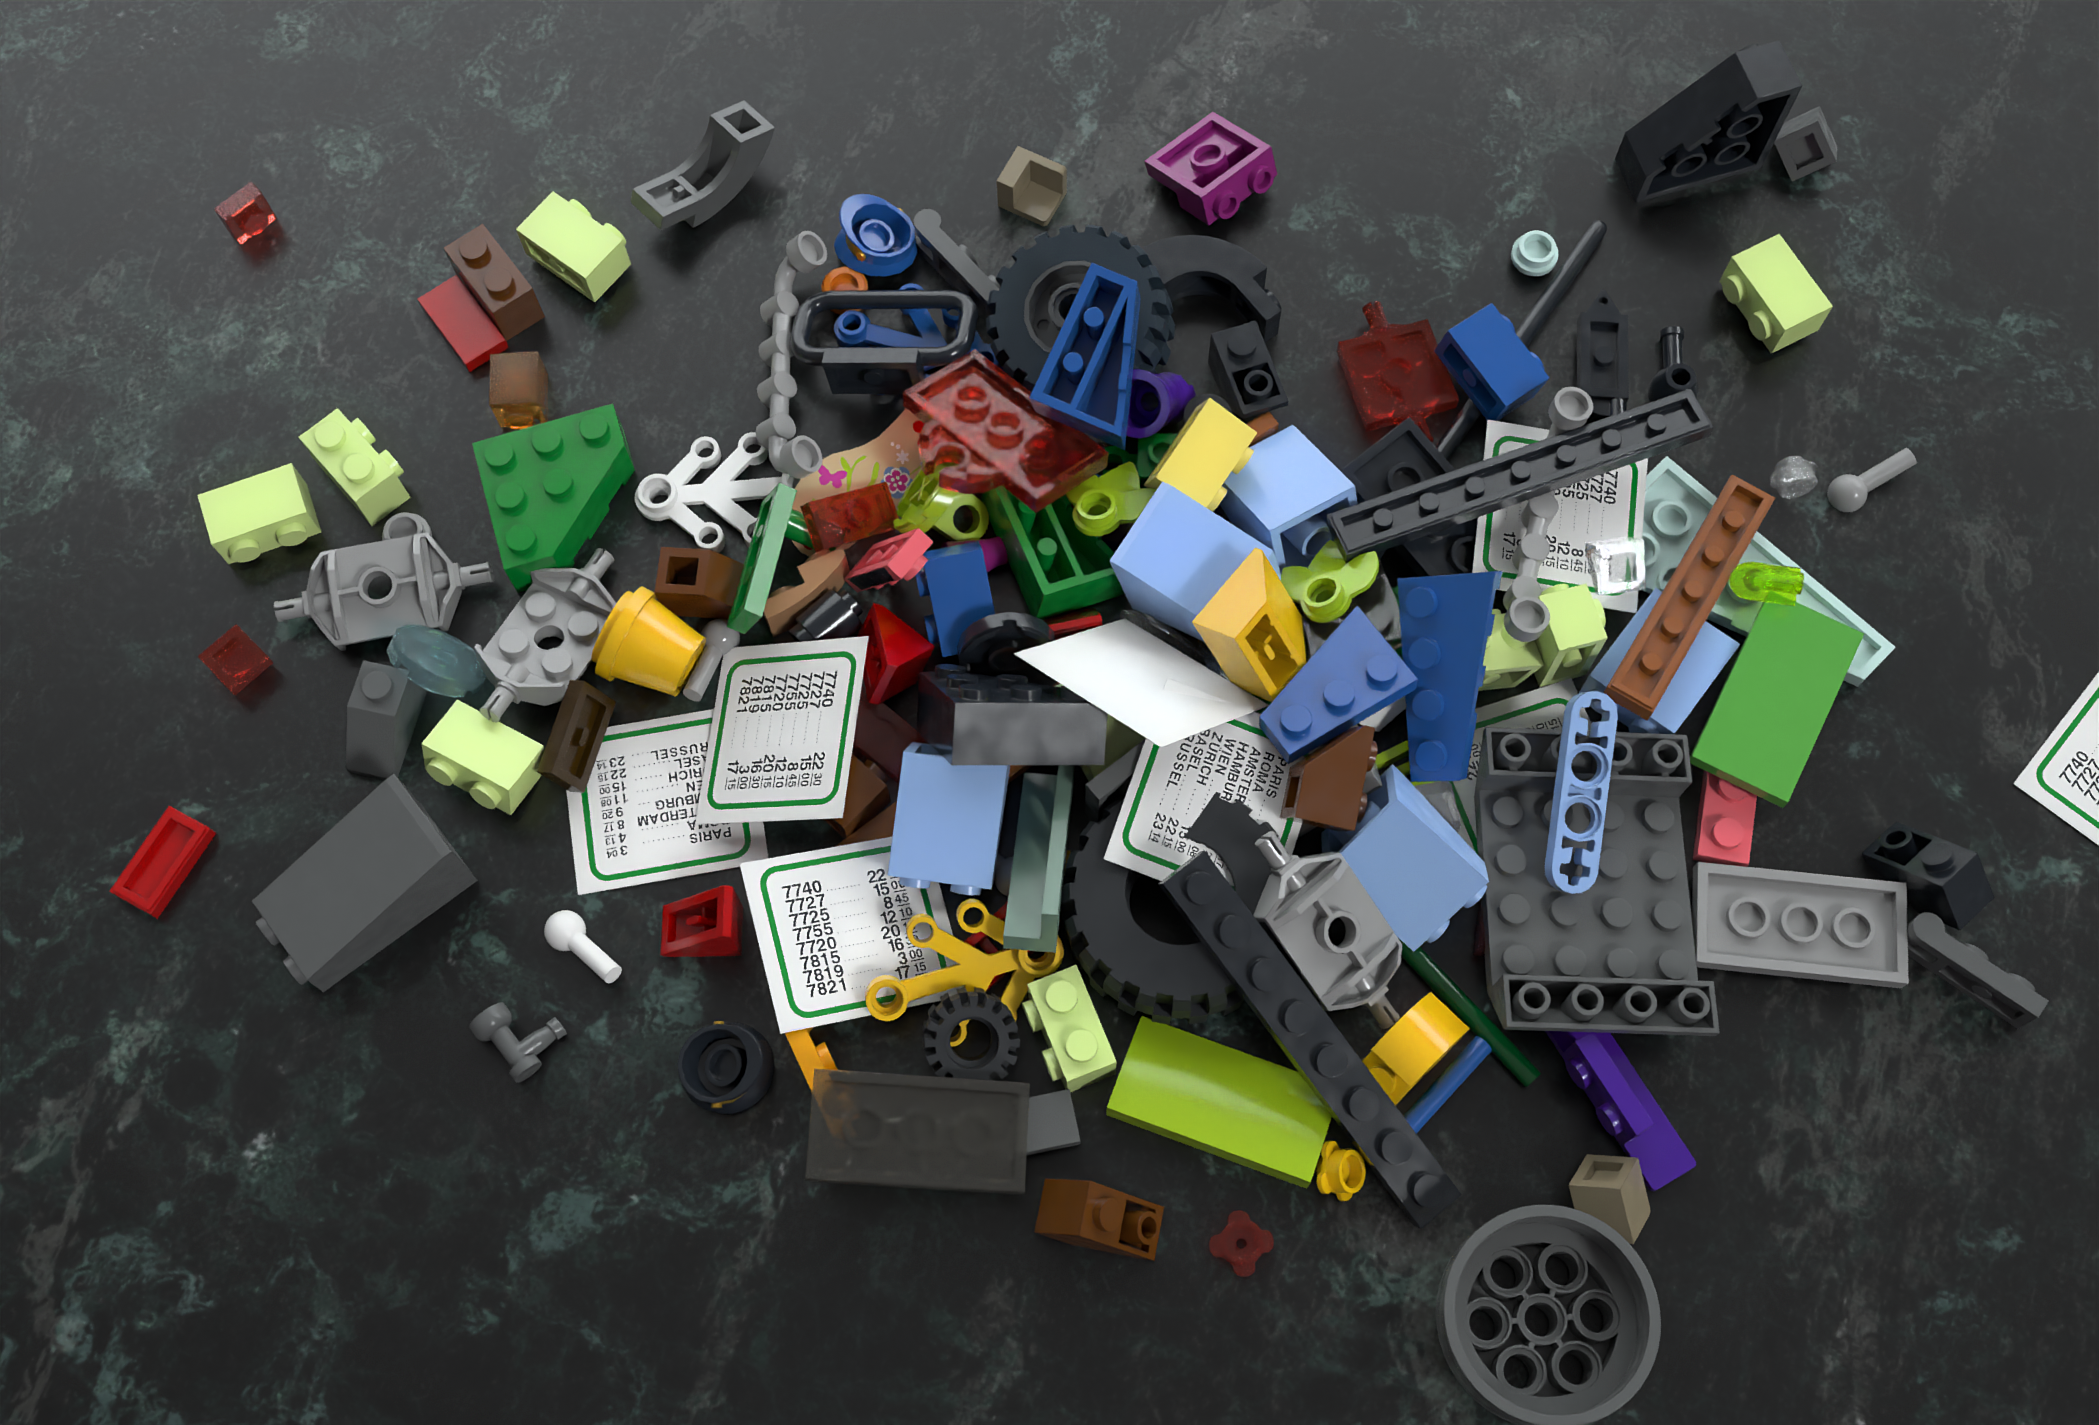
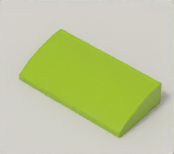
(1220, 1102)

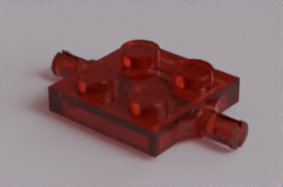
(1396, 372)

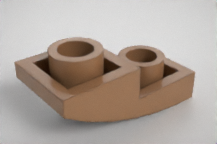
(818, 574)

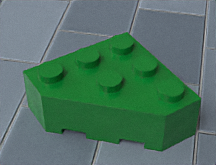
(552, 487)

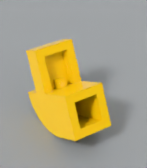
(1414, 1046)

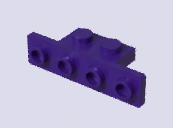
(1624, 1105)

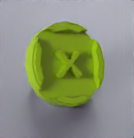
(930, 506)

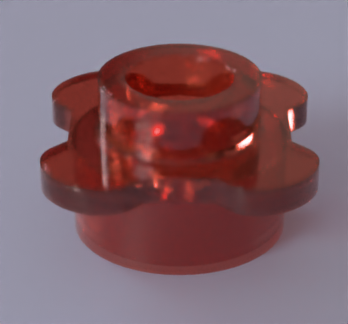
(1257, 1242)

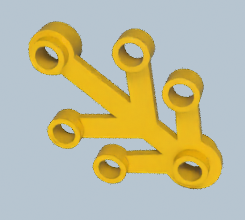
(972, 970)

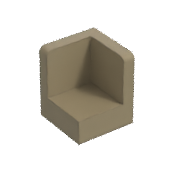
(1031, 186)
(1612, 1192)

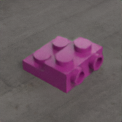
(1213, 168)

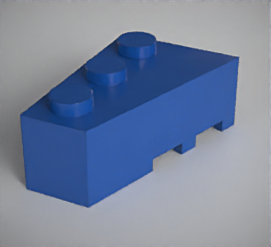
(1093, 359)

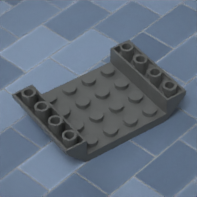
(1626, 945)

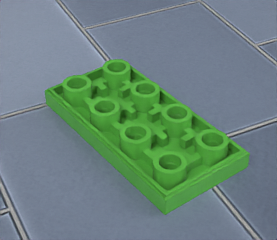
(1776, 700)

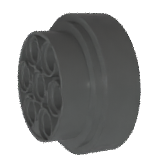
(1601, 1273)

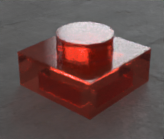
(245, 213)
(235, 659)

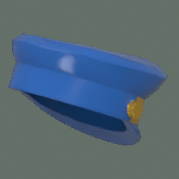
(875, 236)

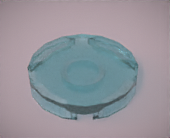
(436, 660)

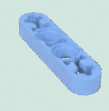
(1590, 793)

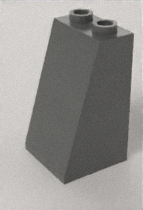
(361, 886)

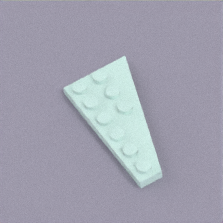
(1671, 519)

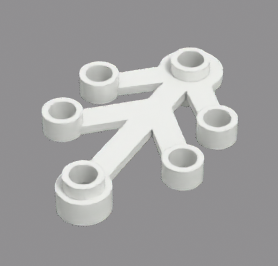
(715, 492)

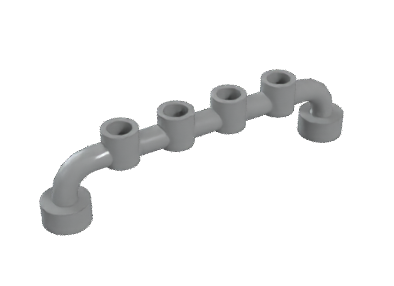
(802, 454)
(1525, 613)

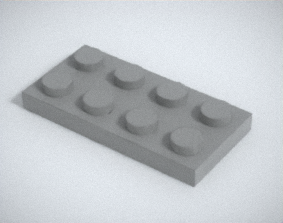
(1800, 925)

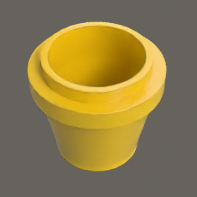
(647, 644)

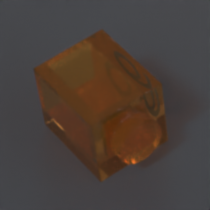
(518, 389)

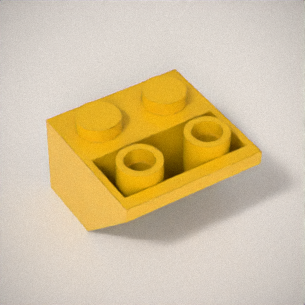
(1254, 629)

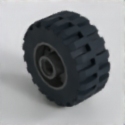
(1043, 286)

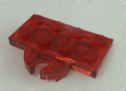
(995, 436)

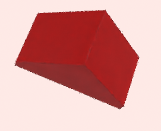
(892, 654)
(703, 925)

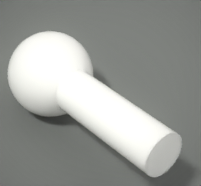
(567, 932)

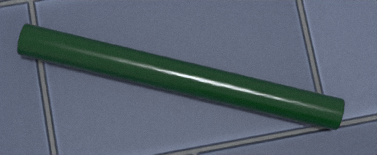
(1470, 1014)

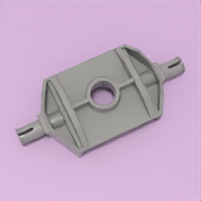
(422, 591)
(557, 604)
(1298, 908)

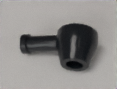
(1673, 367)

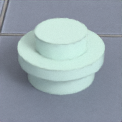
(1534, 253)

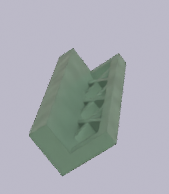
(1039, 861)

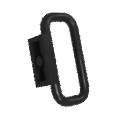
(881, 368)

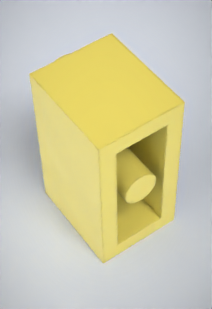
(1205, 454)

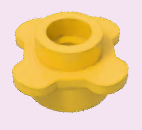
(1340, 1171)

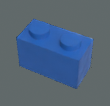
(1491, 363)
(957, 592)

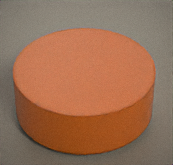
(844, 280)

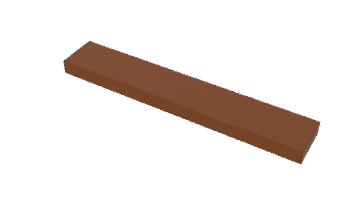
(1688, 597)

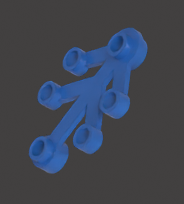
(885, 337)

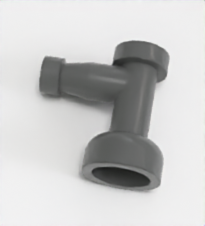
(521, 1056)

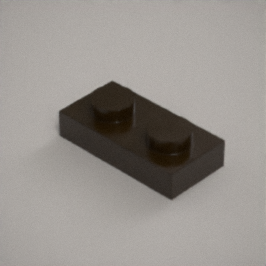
(576, 736)

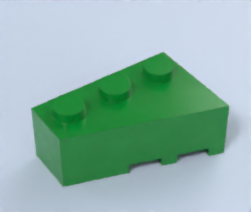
(1050, 557)

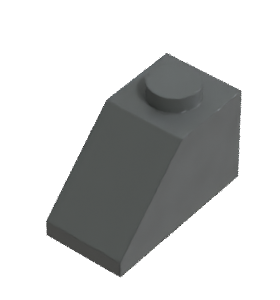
(381, 720)

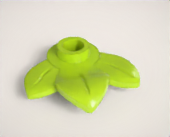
(1109, 500)
(1329, 582)

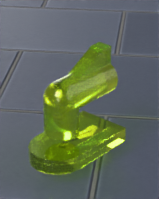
(1767, 582)

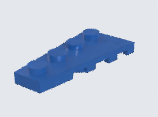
(1444, 646)

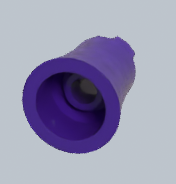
(1156, 402)

